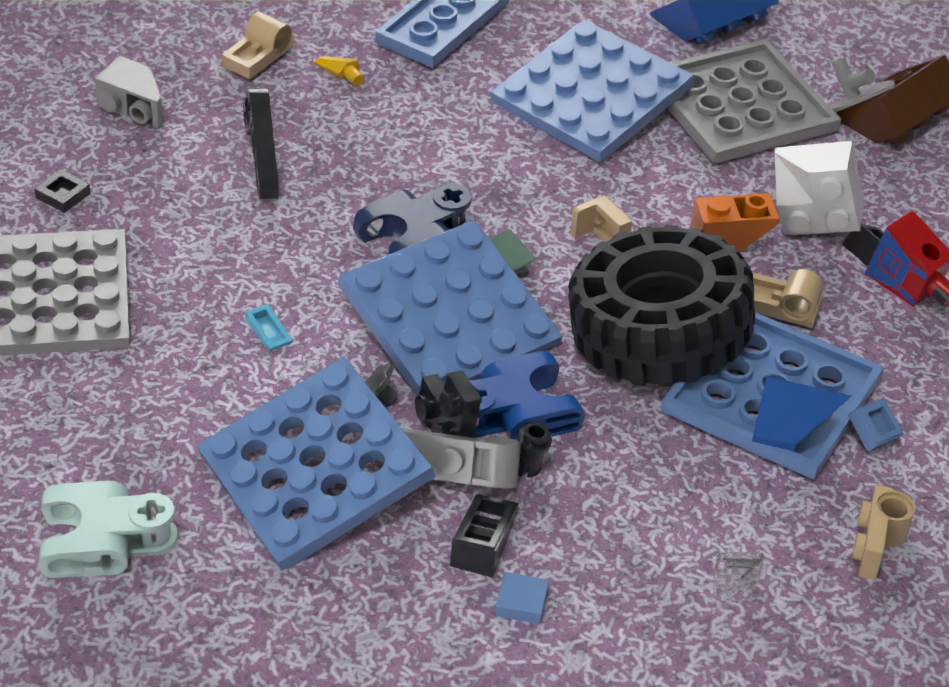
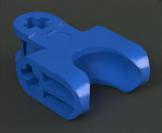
(513, 400)

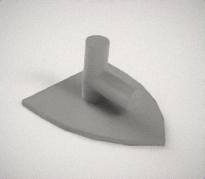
(851, 82)

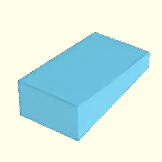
(268, 327)

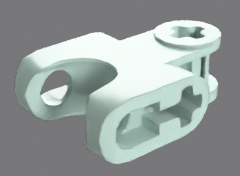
(107, 528)

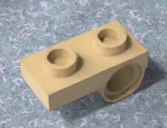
(263, 43)
(789, 300)
(885, 525)

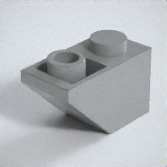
(130, 91)

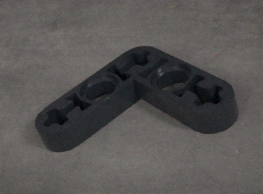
(259, 123)

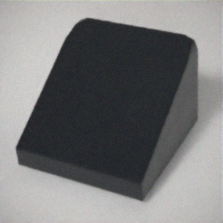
(863, 242)

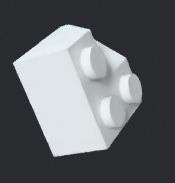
(818, 188)

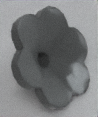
(379, 384)

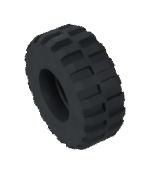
(662, 305)

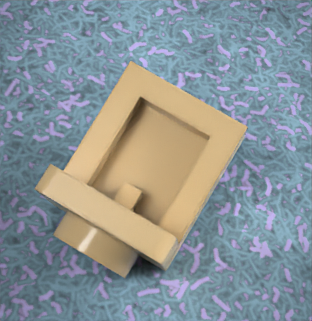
(599, 217)

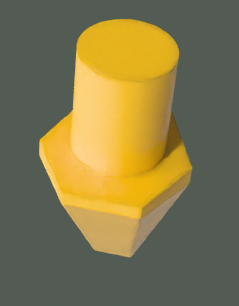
(342, 68)

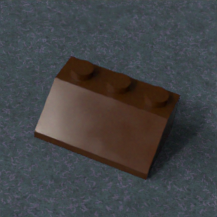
(917, 95)

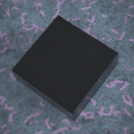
(62, 190)

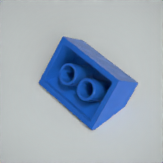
(702, 17)

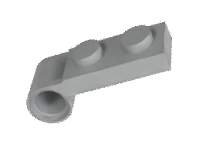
(470, 460)

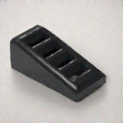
(481, 548)

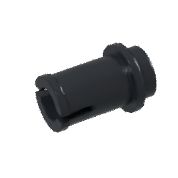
(534, 441)

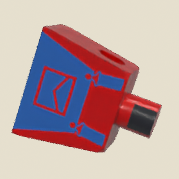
(911, 262)

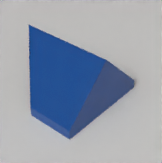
(792, 412)

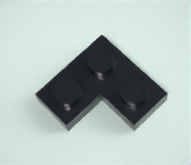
(448, 407)

